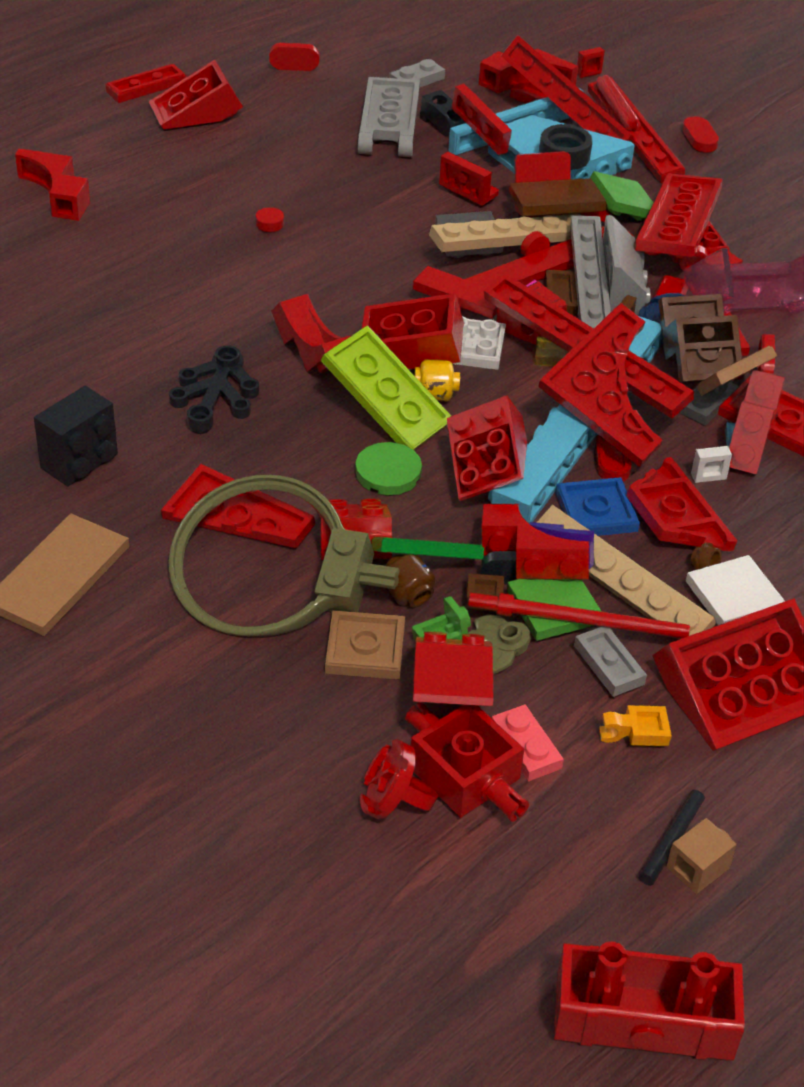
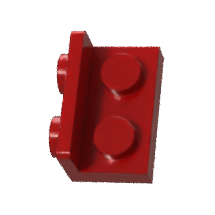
(466, 179)

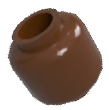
(415, 580)

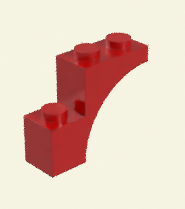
(499, 75)
(55, 172)
(301, 324)
(755, 420)
(536, 552)

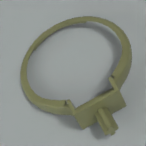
(342, 575)

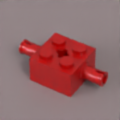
(467, 759)

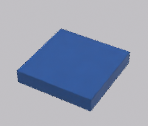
(599, 505)

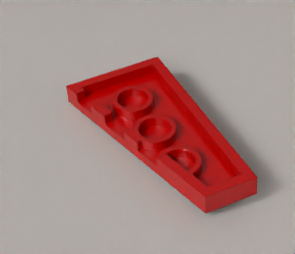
(245, 515)

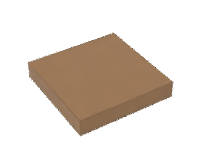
(736, 370)
(365, 645)

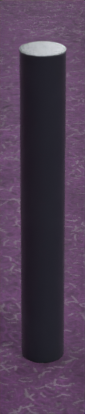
(675, 831)

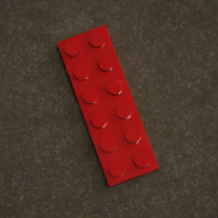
(679, 215)

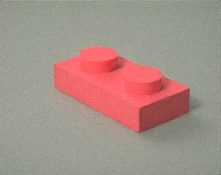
(539, 751)

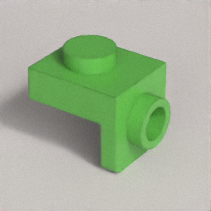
(453, 622)

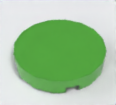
(388, 468)

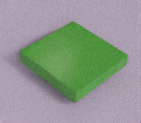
(623, 195)
(557, 592)

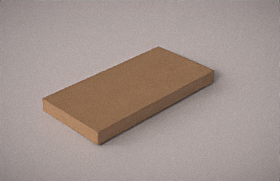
(59, 573)

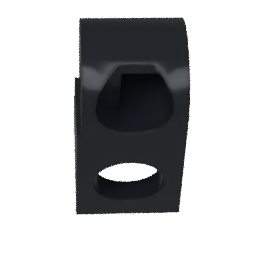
(441, 113)

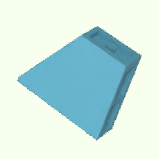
(608, 153)

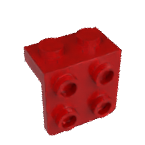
(542, 167)
(366, 517)

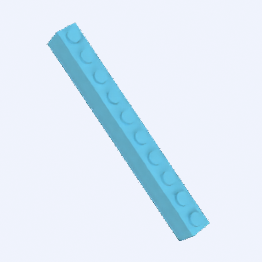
(561, 444)

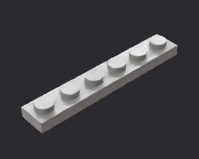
(589, 269)

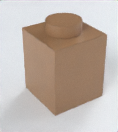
(701, 855)

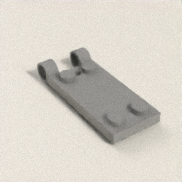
(389, 114)

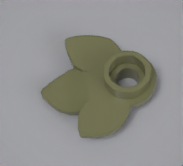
(500, 634)

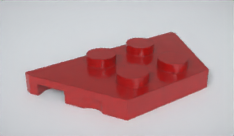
(677, 509)

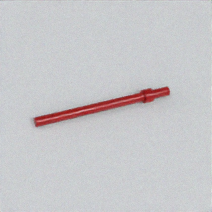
(506, 605)

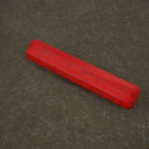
(617, 102)

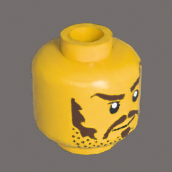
(438, 378)

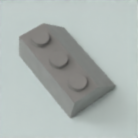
(624, 266)

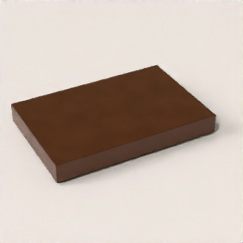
(557, 197)

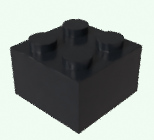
(76, 435)

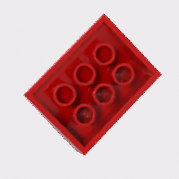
(739, 674)

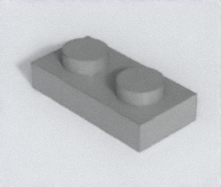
(426, 71)
(610, 660)

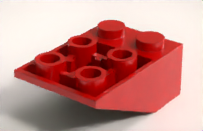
(487, 447)

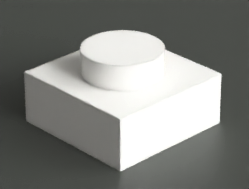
(711, 464)

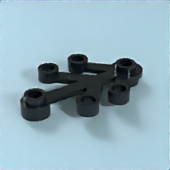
(224, 362)

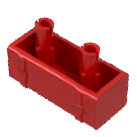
(649, 1001)

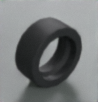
(568, 136)

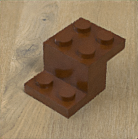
(699, 336)

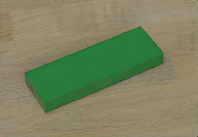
(424, 547)

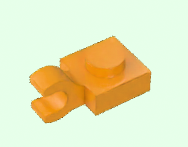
(641, 723)

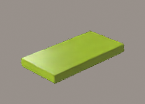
(386, 389)

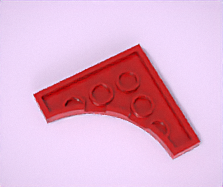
(595, 389)

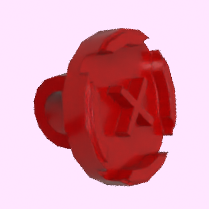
(391, 781)

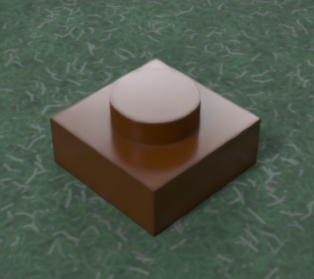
(484, 584)

